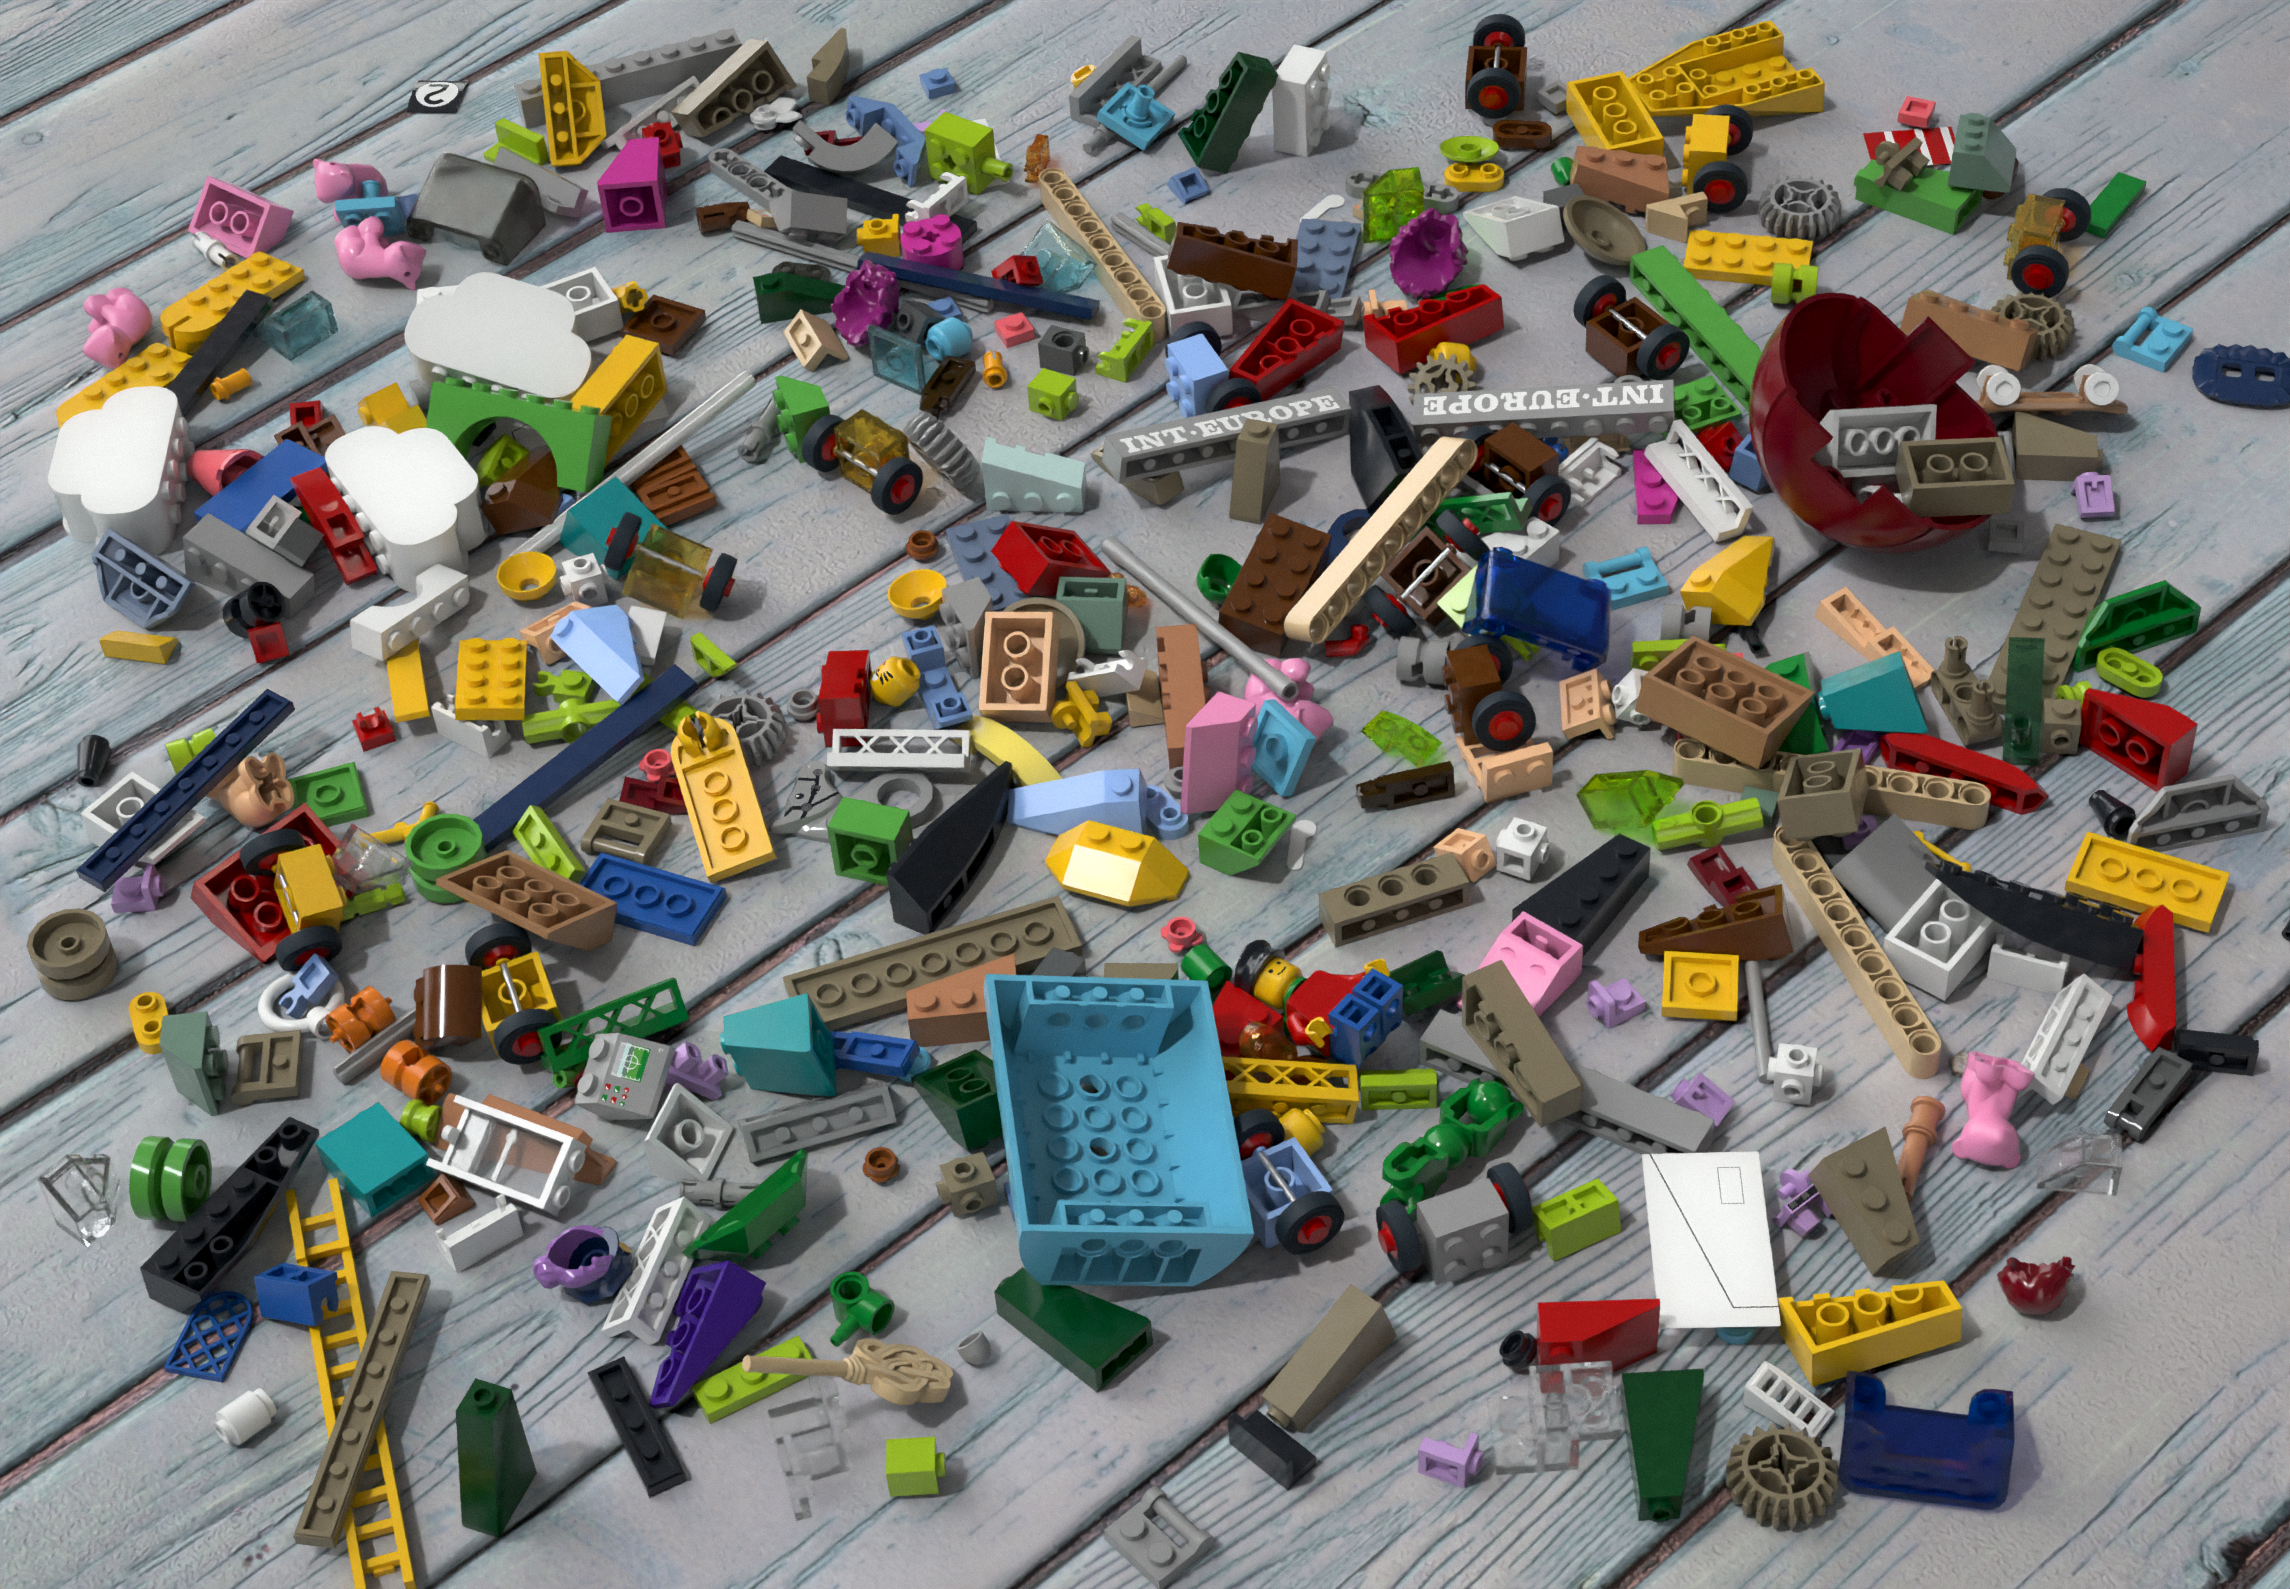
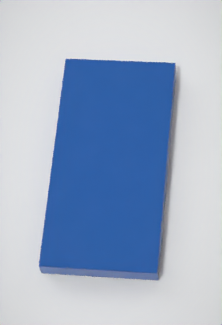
(250, 492)
(655, 898)

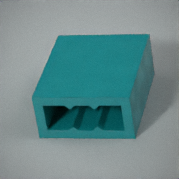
(374, 1159)

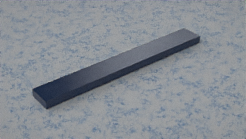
(985, 286)
(586, 754)
(185, 790)

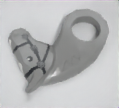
(816, 800)

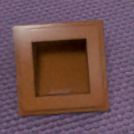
(445, 1199)

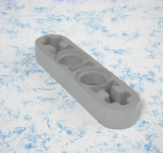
(745, 183)
(1438, 196)

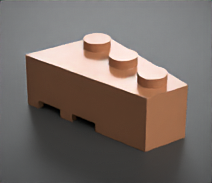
(954, 1006)

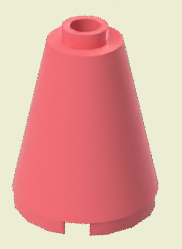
(219, 468)

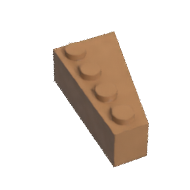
(1975, 330)

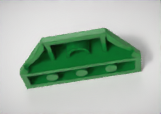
(2137, 622)
(1809, 732)
(757, 1216)

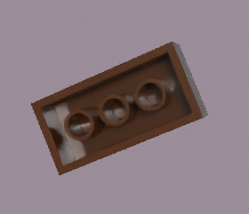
(1272, 581)

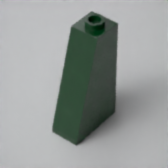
(1074, 1327)
(1660, 1434)
(491, 1457)

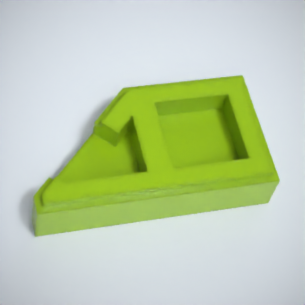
(710, 657)

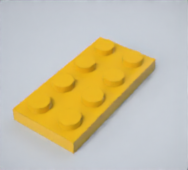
(1742, 257)
(491, 679)
(2146, 878)

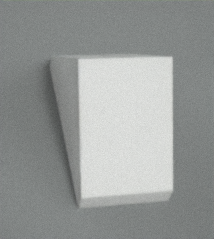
(272, 522)

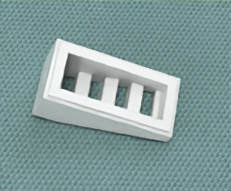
(1781, 1384)

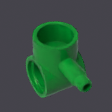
(1206, 965)
(858, 1307)

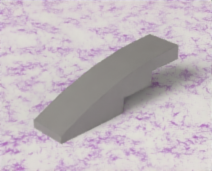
(1260, 308)

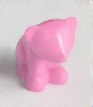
(344, 181)
(367, 254)
(116, 326)
(1308, 713)
(1990, 1092)

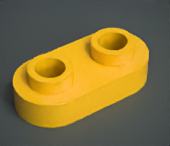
(1474, 177)
(146, 1017)

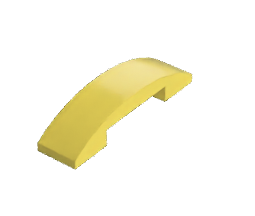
(1003, 745)

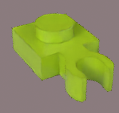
(1156, 222)
(566, 686)

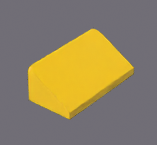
(138, 646)

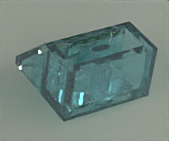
(298, 326)

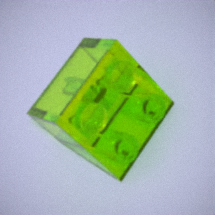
(1391, 203)
(1627, 798)

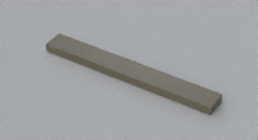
(362, 1410)

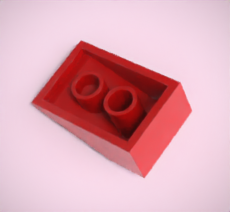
(1042, 554)
(2138, 736)
(1597, 1331)

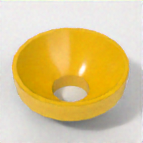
(527, 569)
(917, 588)

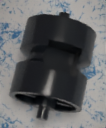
(253, 608)

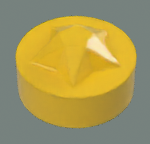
(1081, 74)

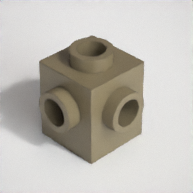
(967, 1184)

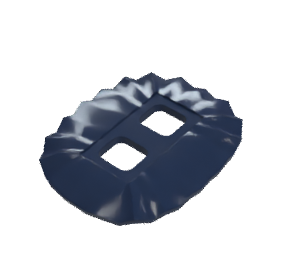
(2244, 389)

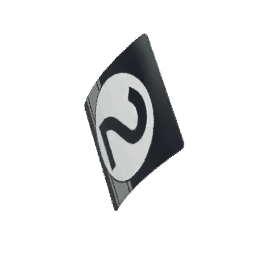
(436, 97)

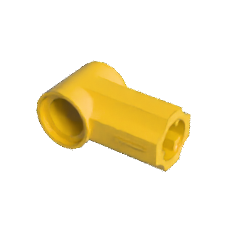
(630, 297)

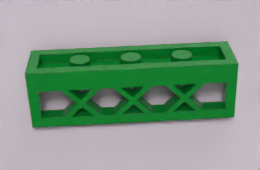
(1486, 512)
(640, 1026)

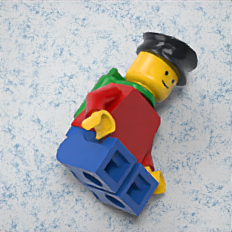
(1327, 1012)

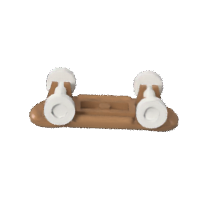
(2096, 393)

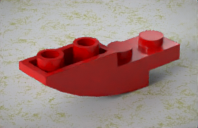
(335, 520)

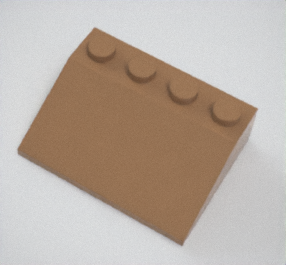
(1723, 701)
(535, 899)

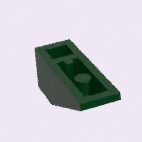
(785, 294)

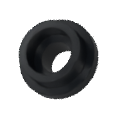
(1518, 1349)

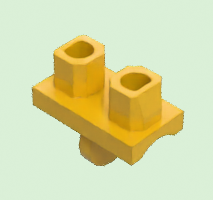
(1079, 714)

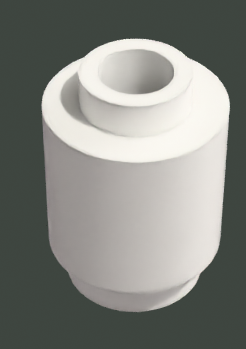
(244, 1416)

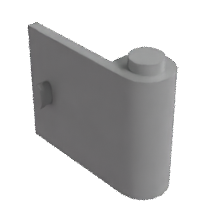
(1887, 871)

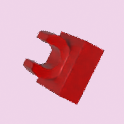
(268, 642)
(373, 730)

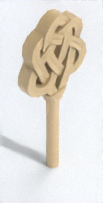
(894, 1370)

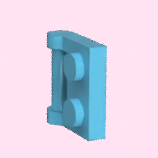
(2162, 344)
(1633, 585)

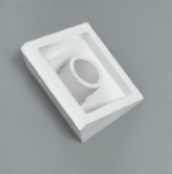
(685, 1138)

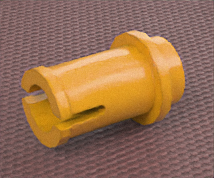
(994, 373)
(230, 384)

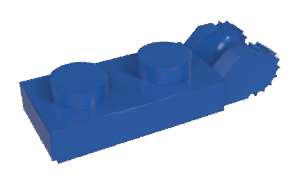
(874, 1053)

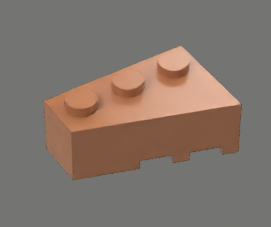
(1621, 176)

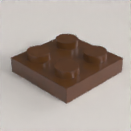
(665, 323)

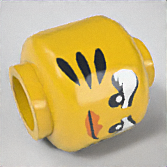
(895, 681)

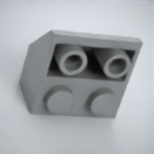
(964, 617)

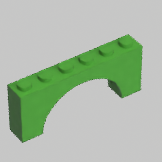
(574, 435)

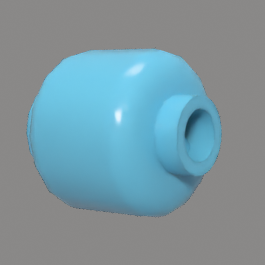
(949, 338)

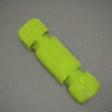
(374, 900)

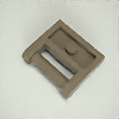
(627, 823)
(278, 1070)

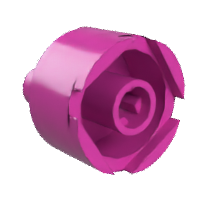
(933, 242)

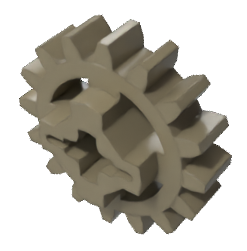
(1445, 375)

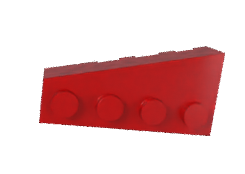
(1409, 335)
(1288, 347)

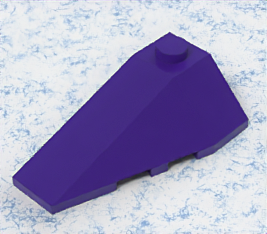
(711, 1312)

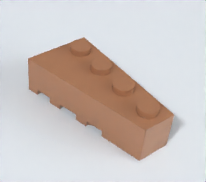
(1180, 684)

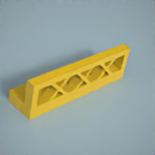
(1282, 1094)

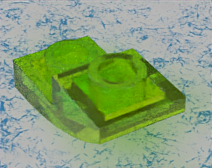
(1411, 740)

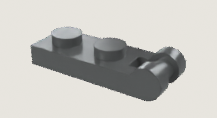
(2148, 1092)

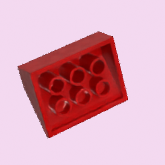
(248, 904)

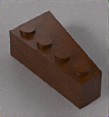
(1234, 259)

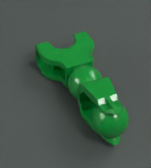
(1425, 1163)

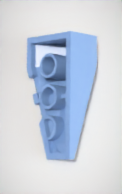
(603, 647)
(1102, 797)

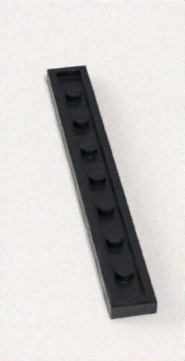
(860, 195)

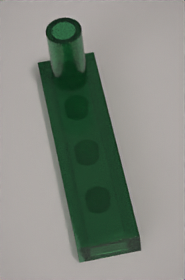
(2023, 701)

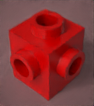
(669, 142)
(1715, 443)

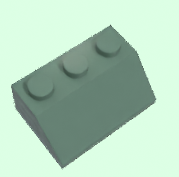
(1981, 155)

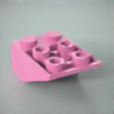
(1538, 959)

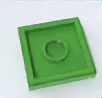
(331, 794)

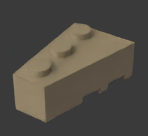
(1868, 1200)

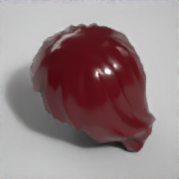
(2036, 1288)

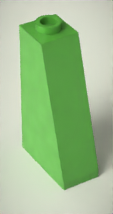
(1923, 200)

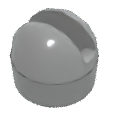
(974, 1348)

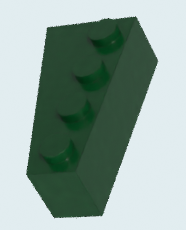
(1229, 112)

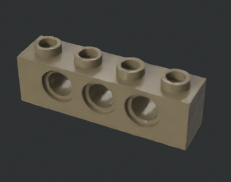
(1393, 899)

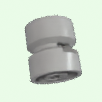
(1683, 624)
(1421, 659)

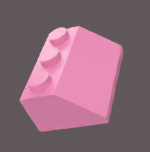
(239, 218)
(1218, 753)

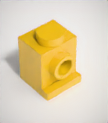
(881, 236)

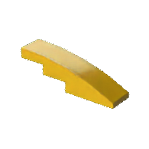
(408, 683)

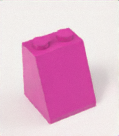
(635, 188)

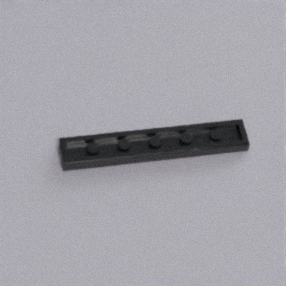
(219, 348)

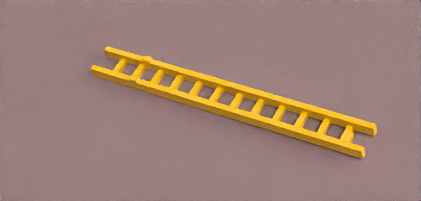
(385, 1563)

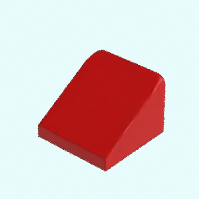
(307, 412)

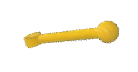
(1966, 866)

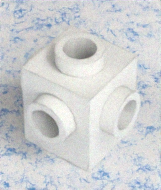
(584, 574)
(1626, 696)
(1523, 841)
(1794, 1073)

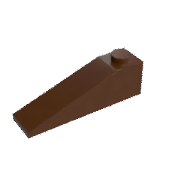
(524, 494)

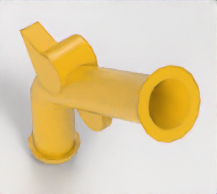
(401, 829)

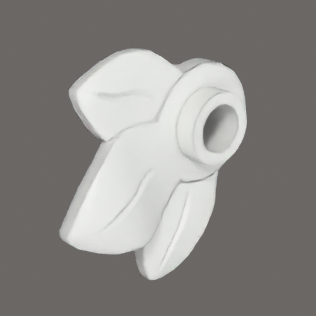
(779, 110)

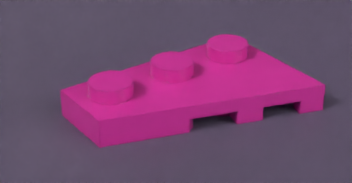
(1653, 496)

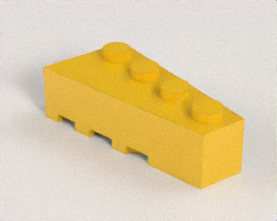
(1868, 1328)

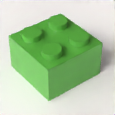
(868, 839)

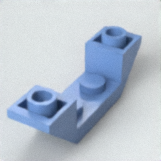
(865, 112)
(936, 688)

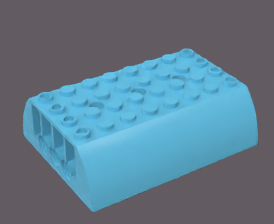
(1173, 1185)

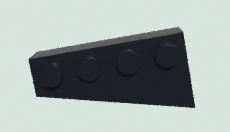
(1592, 891)

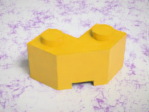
(390, 410)

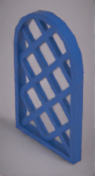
(172, 1366)

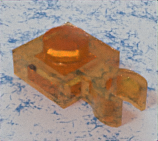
(1037, 158)

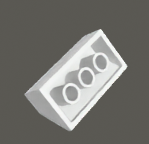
(1869, 438)

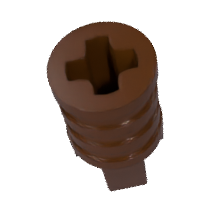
(721, 215)

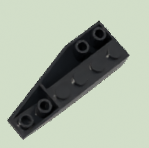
(1380, 445)
(949, 854)
(2046, 917)
(228, 1221)

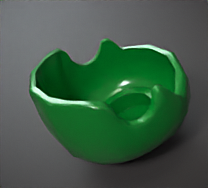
(1217, 577)

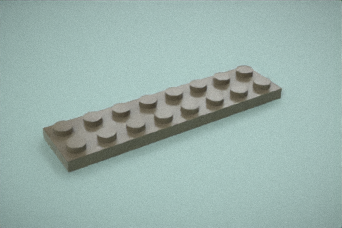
(2058, 604)
(879, 979)

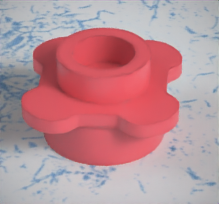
(657, 763)
(1181, 934)

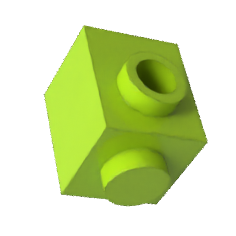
(1052, 394)
(914, 1466)

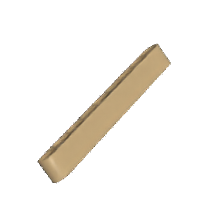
(1114, 267)
(1380, 540)
(1890, 790)
(1858, 955)

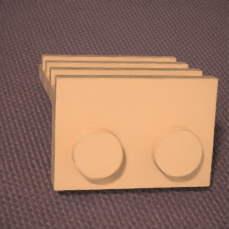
(1510, 771)

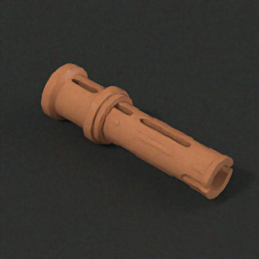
(1918, 1137)

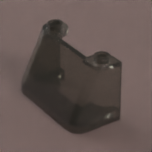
(480, 203)

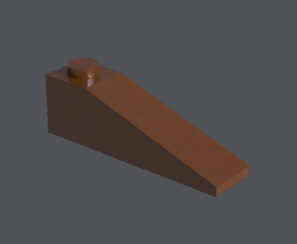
(1752, 928)

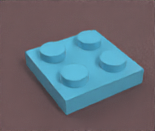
(1280, 747)

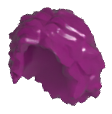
(1427, 254)
(867, 299)

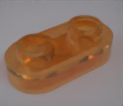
(1264, 1042)

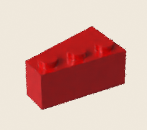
(844, 695)
(1233, 1012)

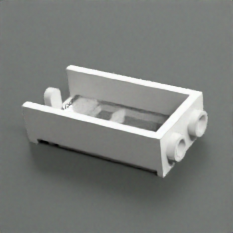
(511, 1156)

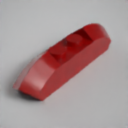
(1932, 756)
(2153, 996)

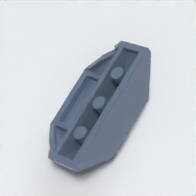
(138, 581)

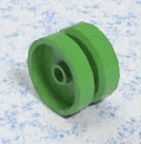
(441, 847)
(169, 1178)

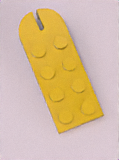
(200, 311)
(152, 367)
(720, 798)

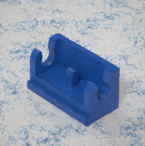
(296, 1293)

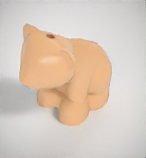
(255, 791)

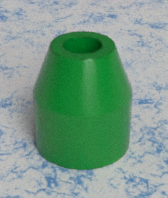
(1561, 170)

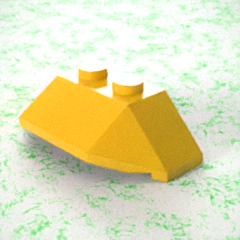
(571, 108)
(1115, 865)

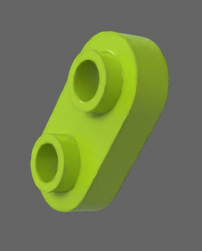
(2129, 672)

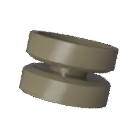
(72, 954)

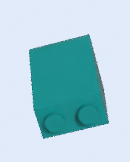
(592, 519)
(1873, 698)
(782, 1047)

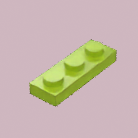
(546, 845)
(737, 1389)

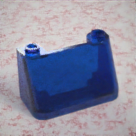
(1541, 608)
(1926, 1452)

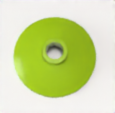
(1469, 149)

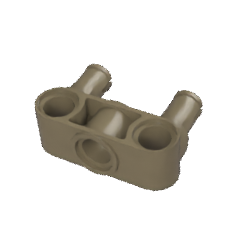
(1963, 697)

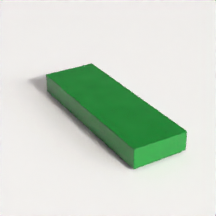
(2114, 203)

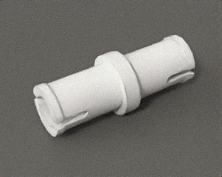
(214, 250)

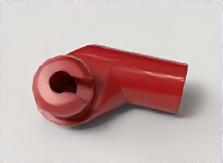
(1352, 645)

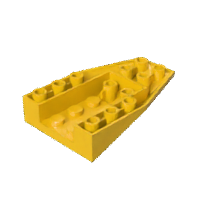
(1731, 69)

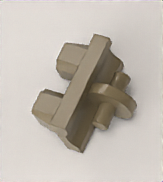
(1896, 161)

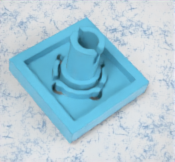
(1138, 110)
(386, 208)

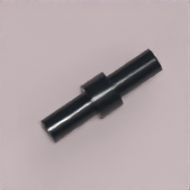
(1750, 634)

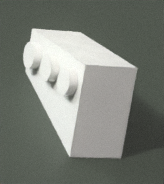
(1534, 542)

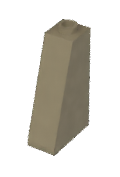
(1329, 1359)

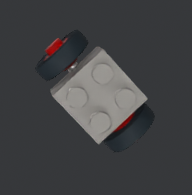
(1458, 1228)

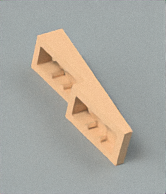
(1863, 632)

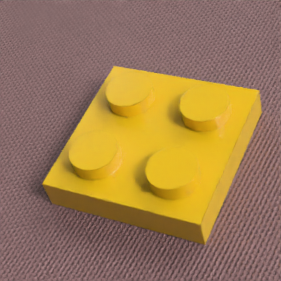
(1700, 985)

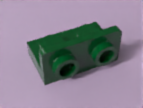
(1426, 982)

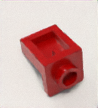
(1019, 269)

